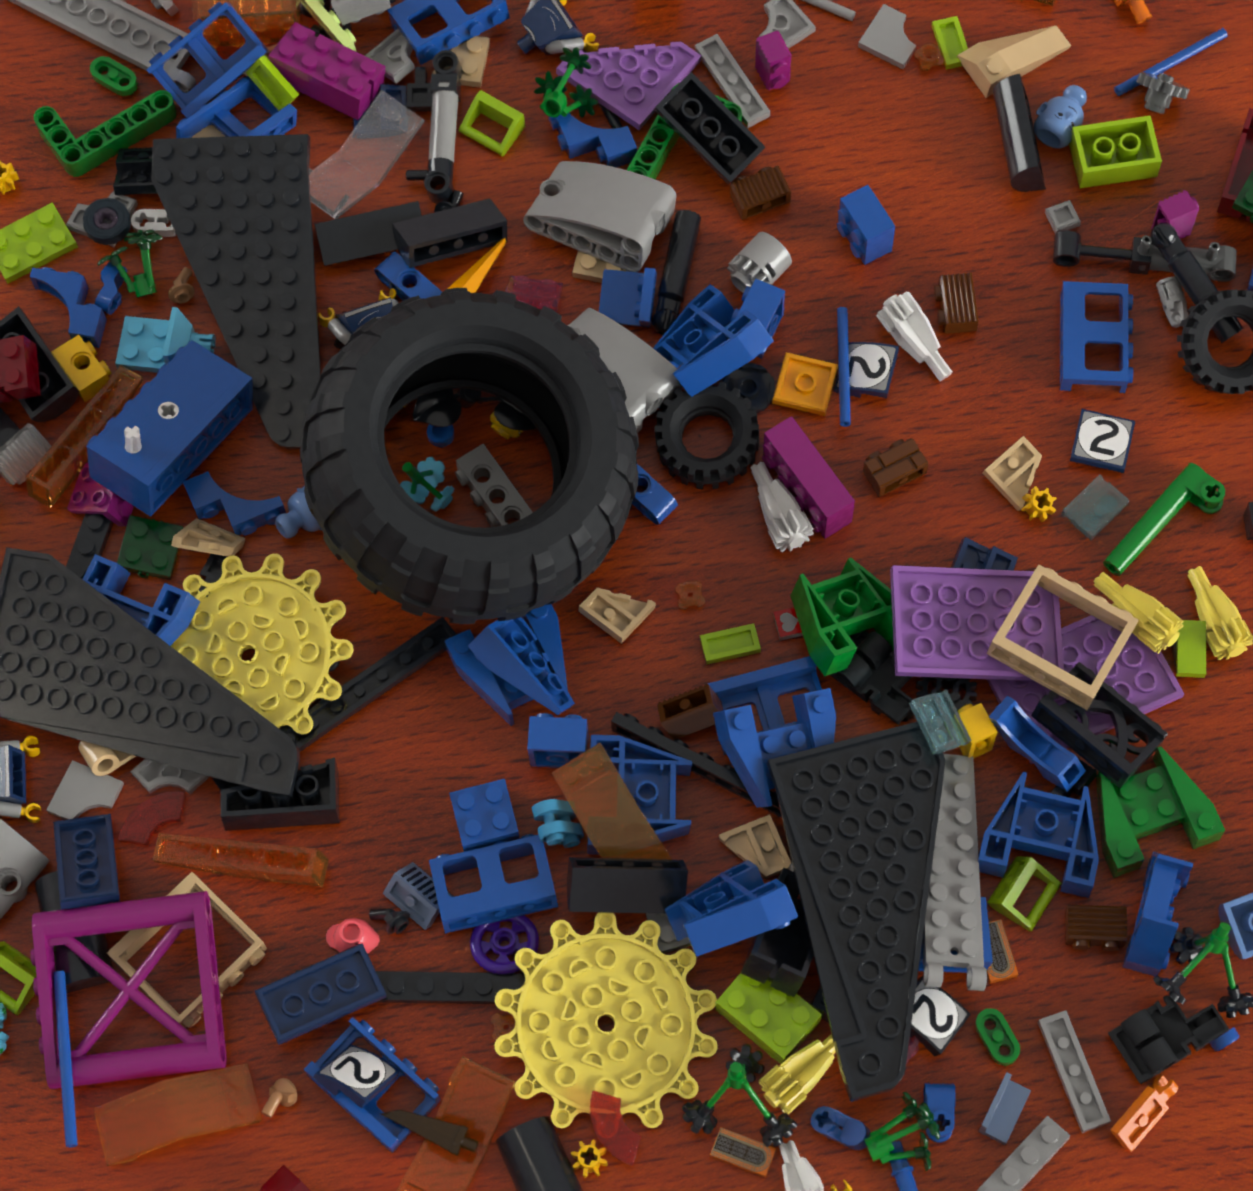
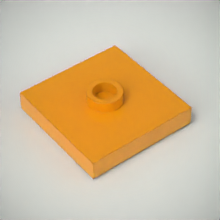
(805, 384)

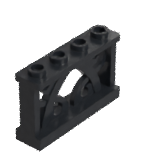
(1126, 719)

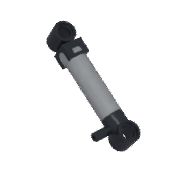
(446, 95)

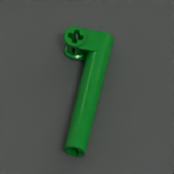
(1190, 485)

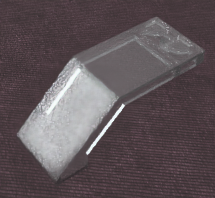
(364, 156)

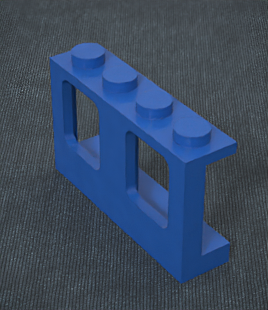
(459, 29)
(219, 71)
(218, 114)
(1078, 331)
(764, 688)
(496, 897)
(370, 1116)

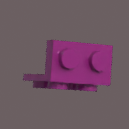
(93, 498)

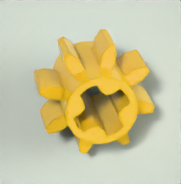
(7, 177)
(1046, 504)
(584, 1152)

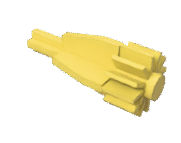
(1156, 624)
(1224, 625)
(797, 1075)

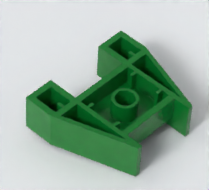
(838, 609)
(1149, 805)

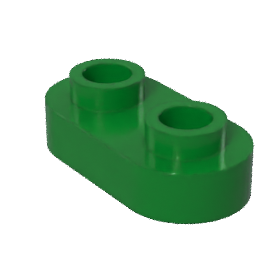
(116, 76)
(998, 1037)

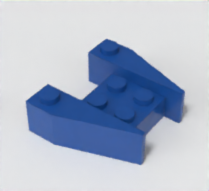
(708, 344)
(167, 617)
(491, 687)
(751, 750)
(651, 780)
(1047, 827)
(731, 909)
(1153, 927)

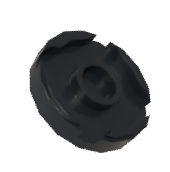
(759, 388)

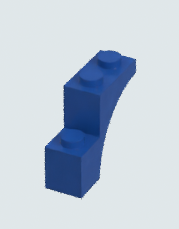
(612, 146)
(72, 290)
(243, 514)
(1030, 741)

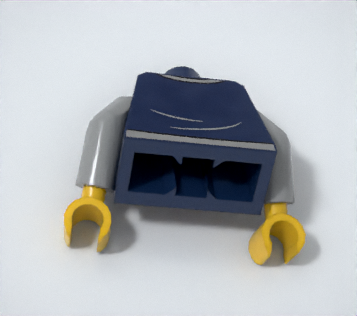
(552, 29)
(351, 320)
(14, 778)

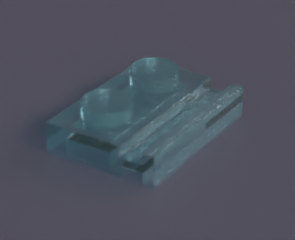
(1095, 507)
(940, 722)

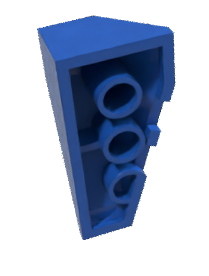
(511, 653)

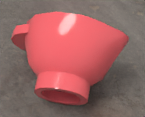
(352, 933)

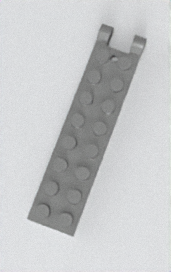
(117, 29)
(954, 896)

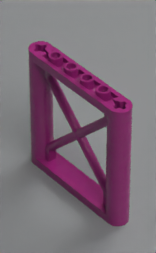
(60, 928)

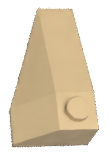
(1011, 55)

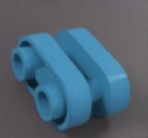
(558, 825)

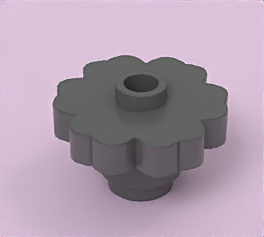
(1161, 91)

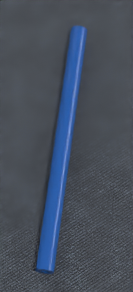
(65, 1059)

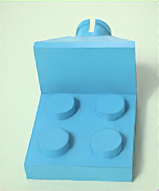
(151, 343)

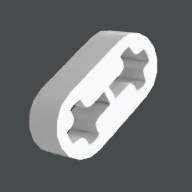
(156, 219)

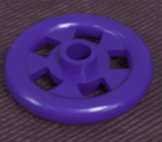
(502, 964)

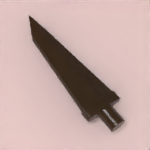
(442, 1133)

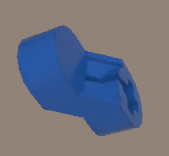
(109, 296)
(827, 1123)

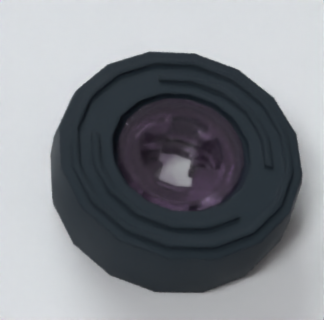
(111, 210)

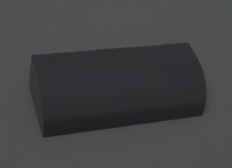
(449, 232)
(362, 233)
(624, 884)

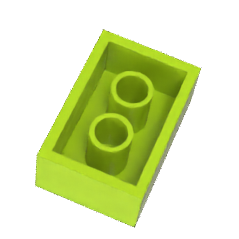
(1115, 151)
(768, 1016)

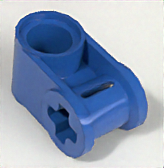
(941, 1102)

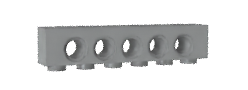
(481, 463)

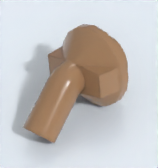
(182, 291)
(282, 1093)

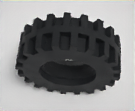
(1195, 347)
(715, 402)

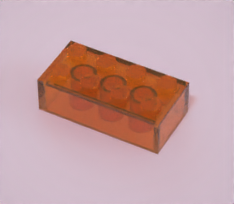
(266, 18)

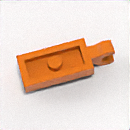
(1144, 1113)

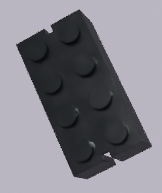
(783, 953)

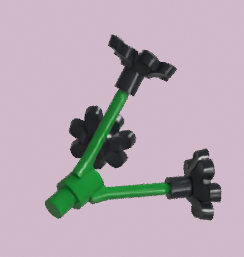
(1191, 949)
(740, 1074)

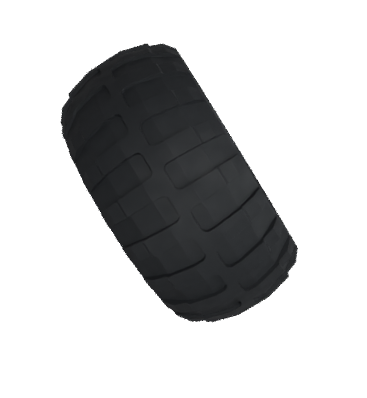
(490, 348)

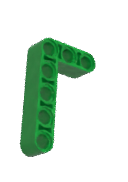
(105, 133)
(659, 151)

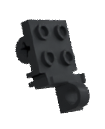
(874, 679)
(1161, 1036)

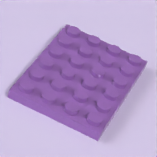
(952, 615)
(1136, 675)

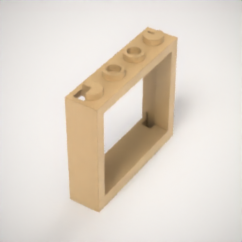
(1044, 671)
(137, 938)

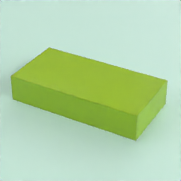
(949, 40)
(272, 83)
(730, 643)
(1191, 650)

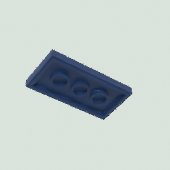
(86, 861)
(320, 994)

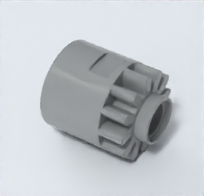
(760, 259)

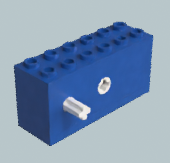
(170, 427)

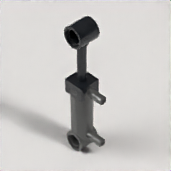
(1216, 261)

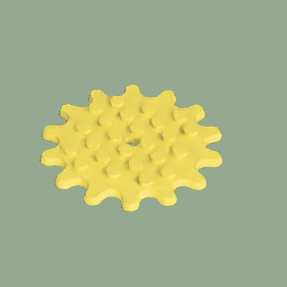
(281, 625)
(614, 978)

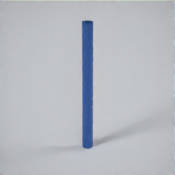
(1174, 60)
(843, 366)

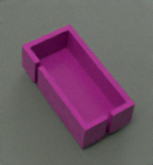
(328, 70)
(807, 477)

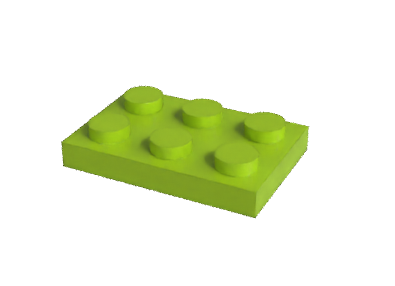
(33, 242)

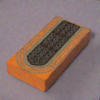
(1003, 963)
(742, 1152)

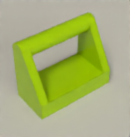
(500, 113)
(1014, 883)
(22, 969)

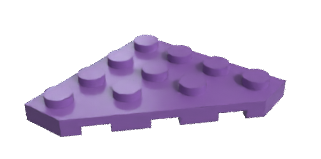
(635, 78)

